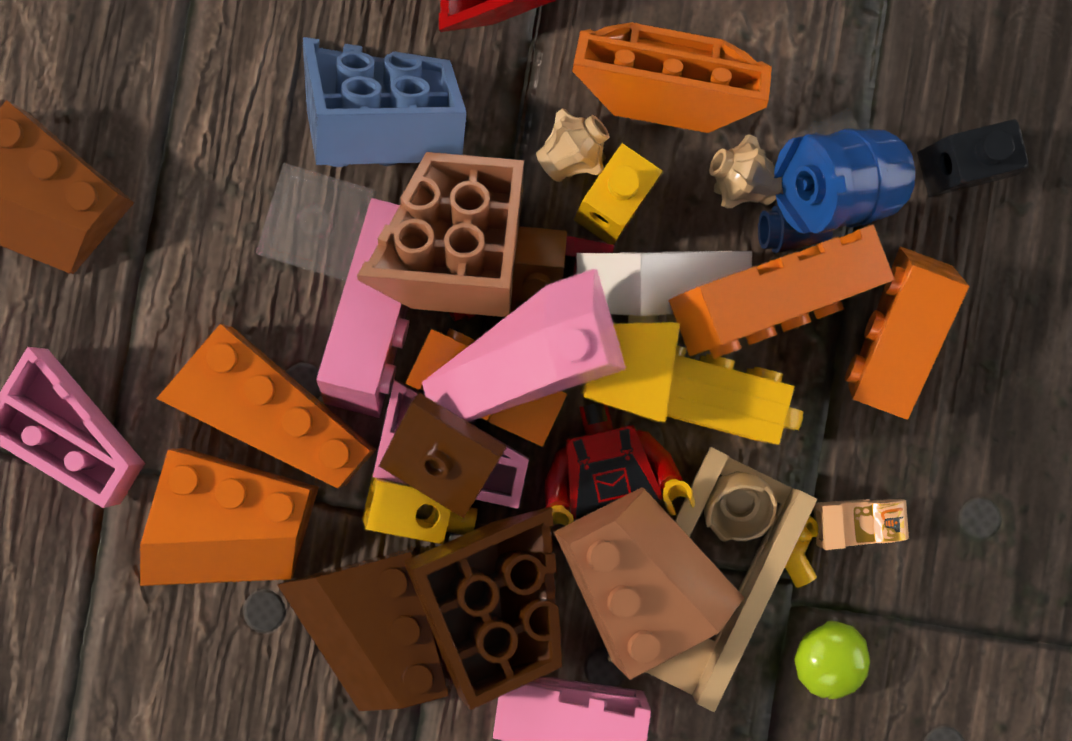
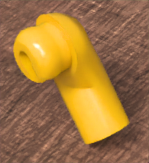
(798, 564)

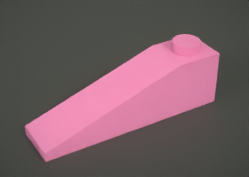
(537, 350)

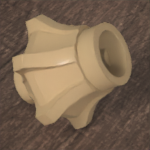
(573, 146)
(744, 174)

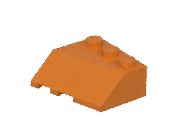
(222, 522)

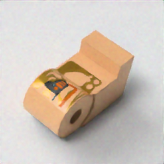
(860, 522)

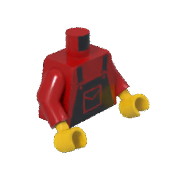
(609, 466)

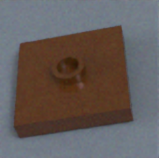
(441, 455)

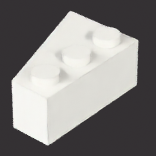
(644, 282)

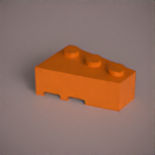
(906, 333)
(528, 420)

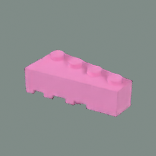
(365, 331)

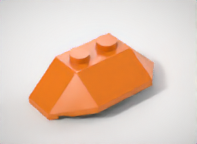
(671, 76)

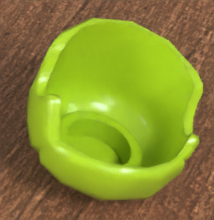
(832, 660)

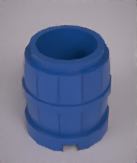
(843, 179)

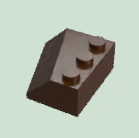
(493, 605)
(372, 631)

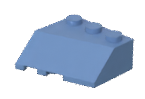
(380, 107)

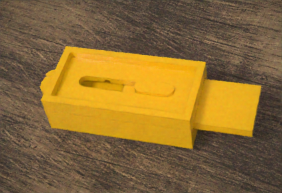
(731, 401)

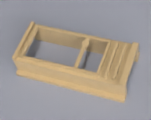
(709, 665)

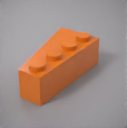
(780, 292)
(259, 403)

